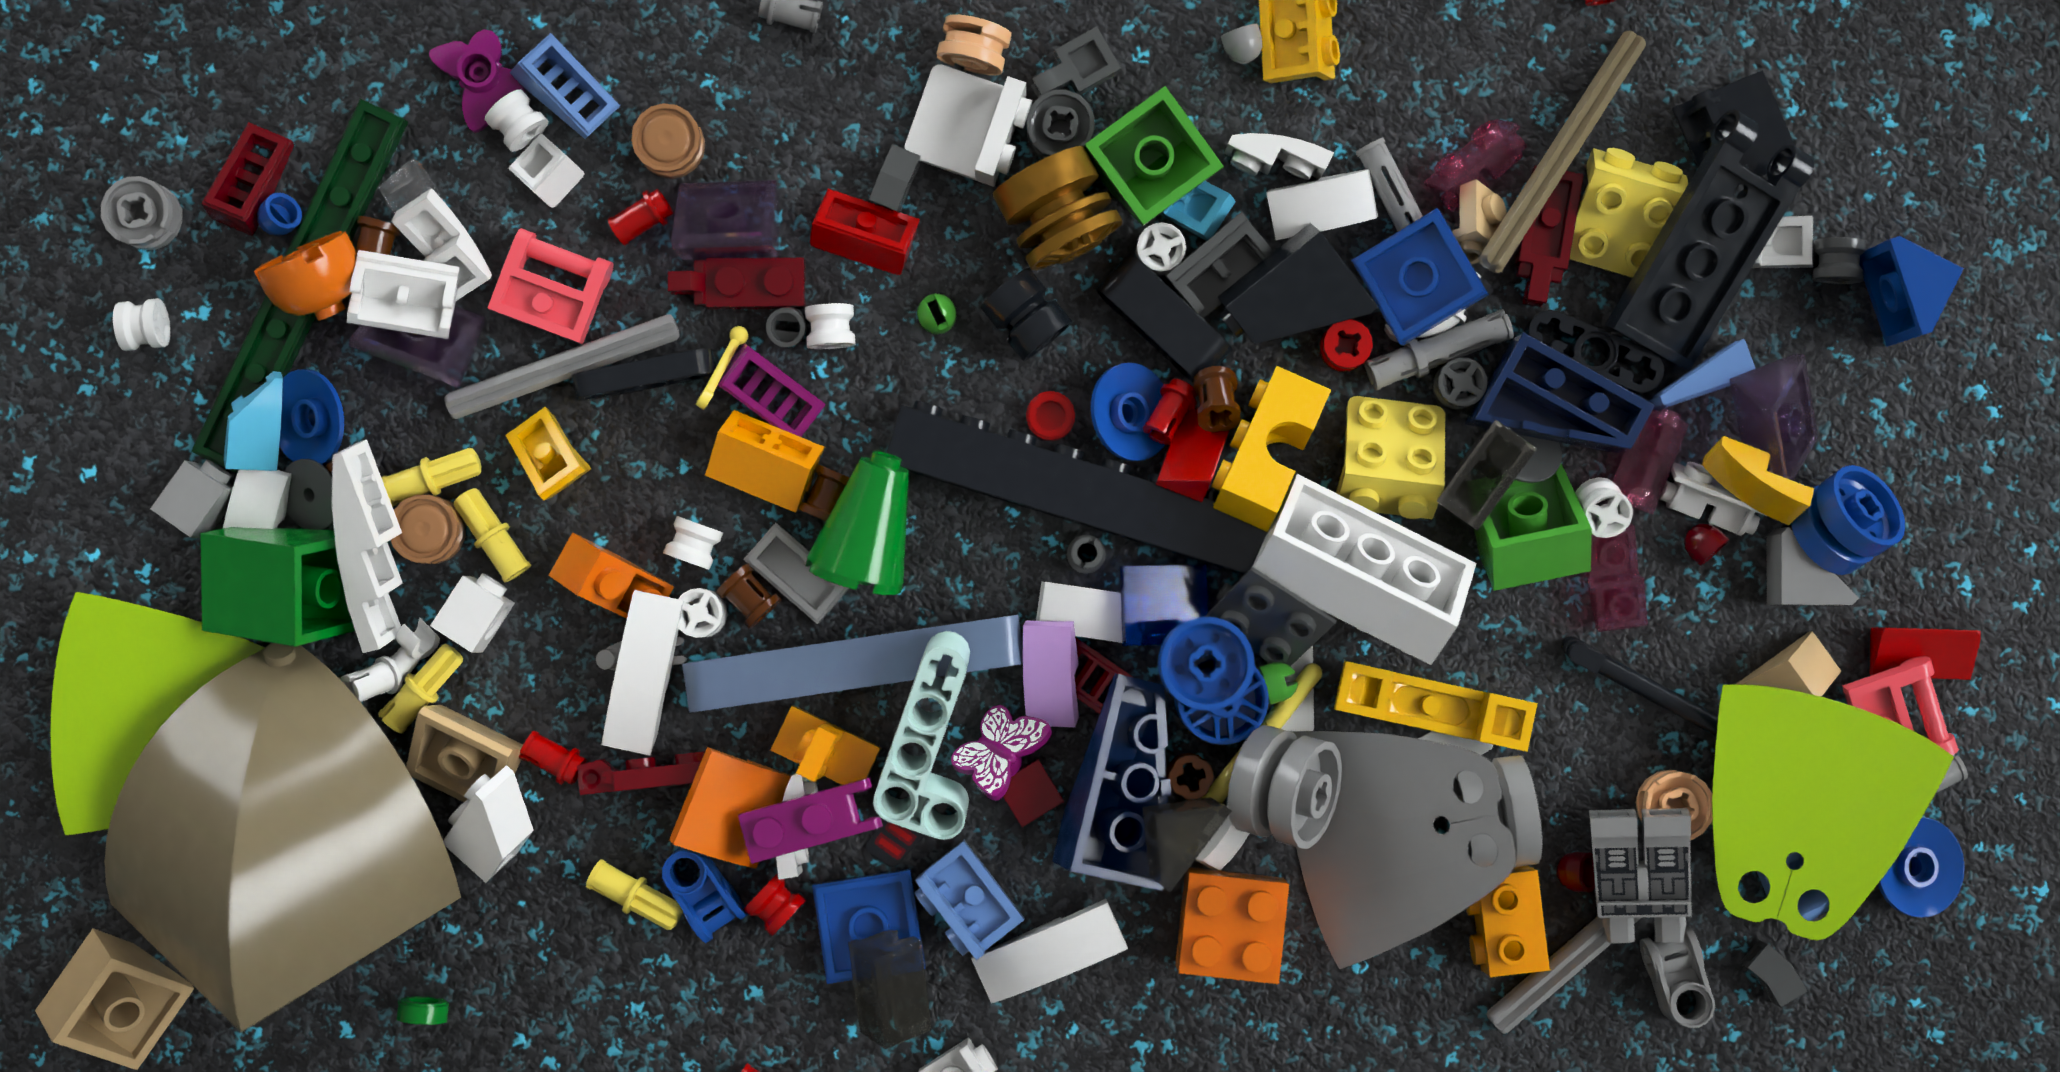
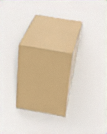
(1799, 667)

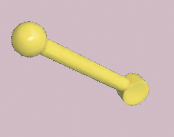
(738, 336)

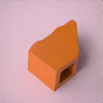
(603, 576)

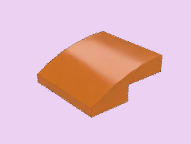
(716, 798)

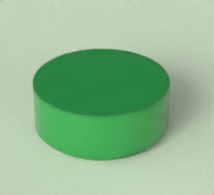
(422, 1010)

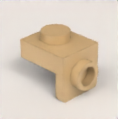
(1479, 218)

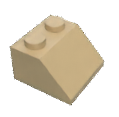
(112, 1000)

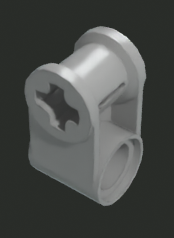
(1675, 970)

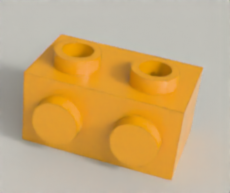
(1510, 927)

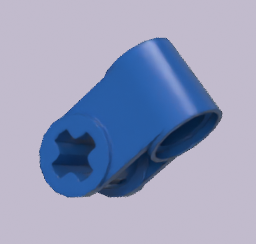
(703, 895)

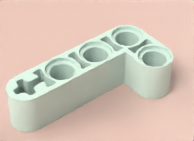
(927, 730)

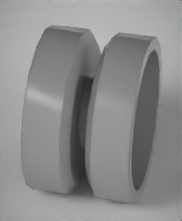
(1285, 786)
(1516, 811)

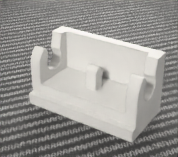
(403, 294)

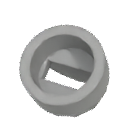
(1243, 43)

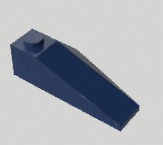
(1118, 777)

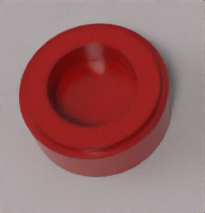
(1050, 416)

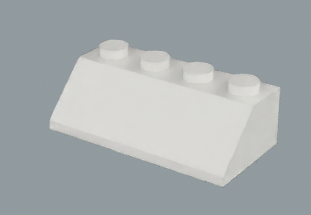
(1366, 569)

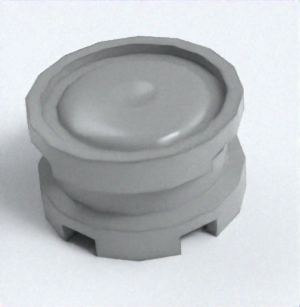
(141, 213)

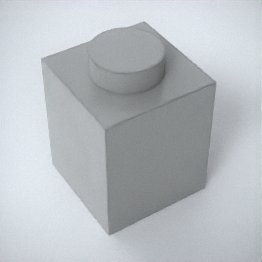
(195, 498)

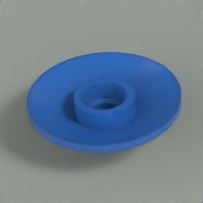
(1136, 393)
(310, 417)
(1934, 874)

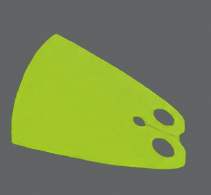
(113, 689)
(1818, 784)

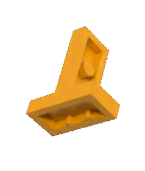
(824, 748)

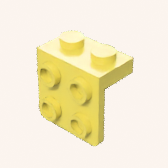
(1623, 209)
(1394, 456)

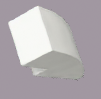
(642, 672)
(1050, 952)

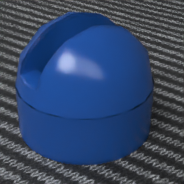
(279, 214)

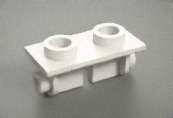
(1696, 488)

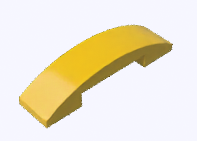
(1435, 706)

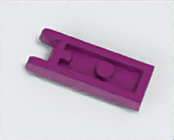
(805, 821)

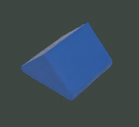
(1907, 287)

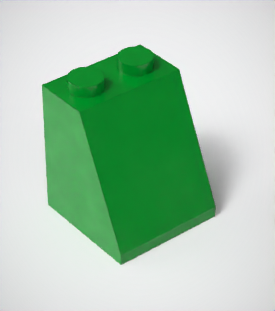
(272, 585)

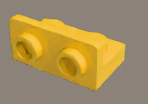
(1298, 39)

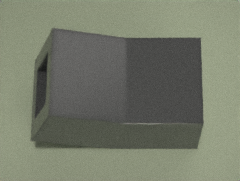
(895, 178)
(1774, 973)

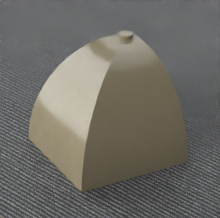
(272, 836)

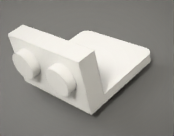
(968, 123)

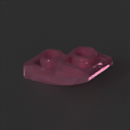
(1615, 584)

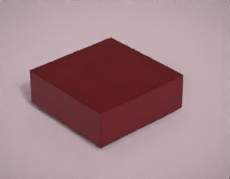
(1031, 793)

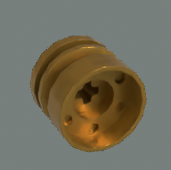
(1054, 202)

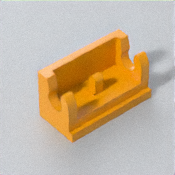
(763, 460)

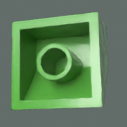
(1152, 157)
(1535, 534)

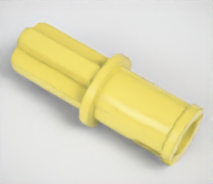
(432, 475)
(491, 534)
(420, 688)
(634, 895)

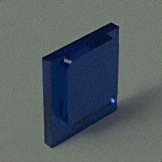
(1160, 599)

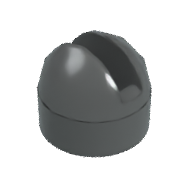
(786, 337)

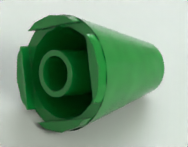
(866, 529)

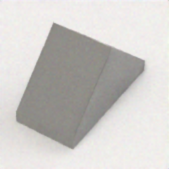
(1797, 578)

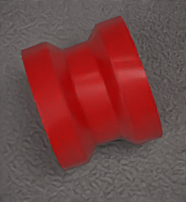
(1337, 351)
(774, 904)

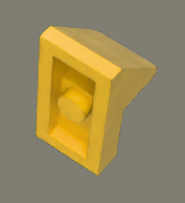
(546, 454)

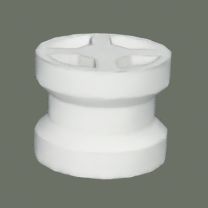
(516, 120)
(1158, 241)
(141, 324)
(830, 326)
(1609, 518)
(693, 543)
(695, 612)

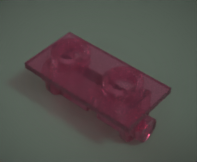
(1492, 147)
(1650, 460)

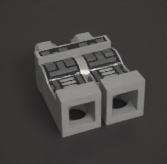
(1644, 888)

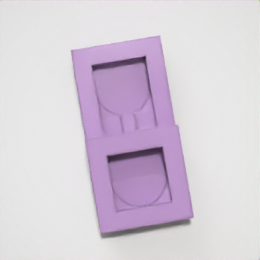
(1049, 672)

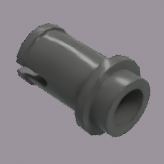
(1074, 560)

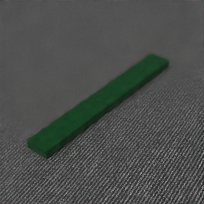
(335, 207)

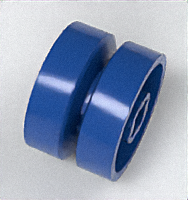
(1849, 521)
(1224, 681)
(1232, 722)

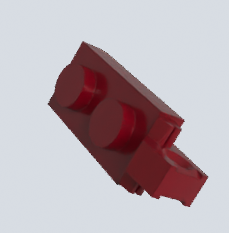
(1548, 242)
(743, 283)
(639, 773)

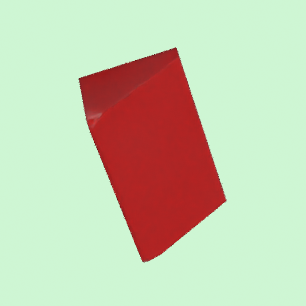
(863, 232)
(1191, 458)
(1950, 651)

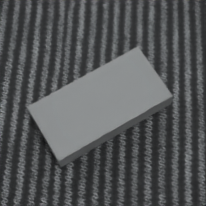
(782, 564)

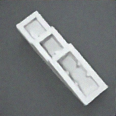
(362, 530)

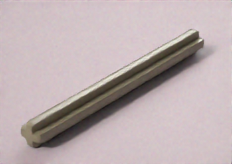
(1562, 152)

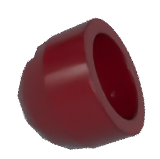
(1704, 542)
(1577, 871)

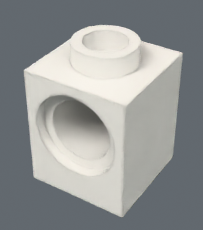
(473, 612)

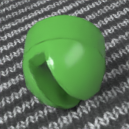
(945, 306)
(1274, 677)

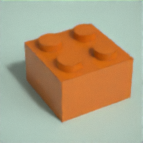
(1232, 925)

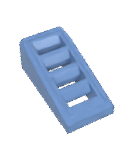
(564, 63)
(1707, 376)

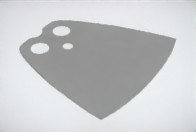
(1380, 863)

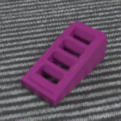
(737, 366)

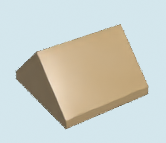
(456, 751)

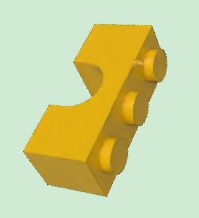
(1285, 414)

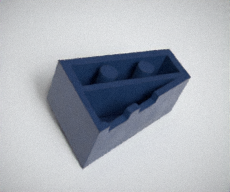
(1559, 400)

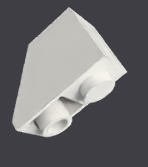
(489, 824)

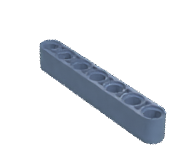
(843, 664)

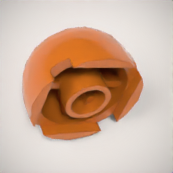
(312, 277)

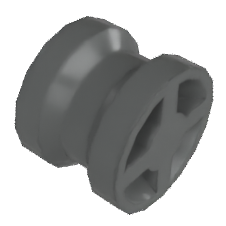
(1838, 260)
(1465, 376)

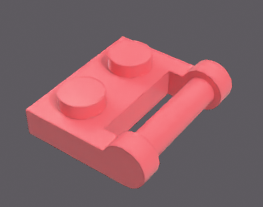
(545, 301)
(1883, 697)

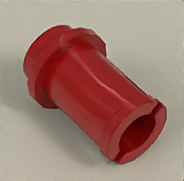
(640, 216)
(1175, 402)
(552, 757)

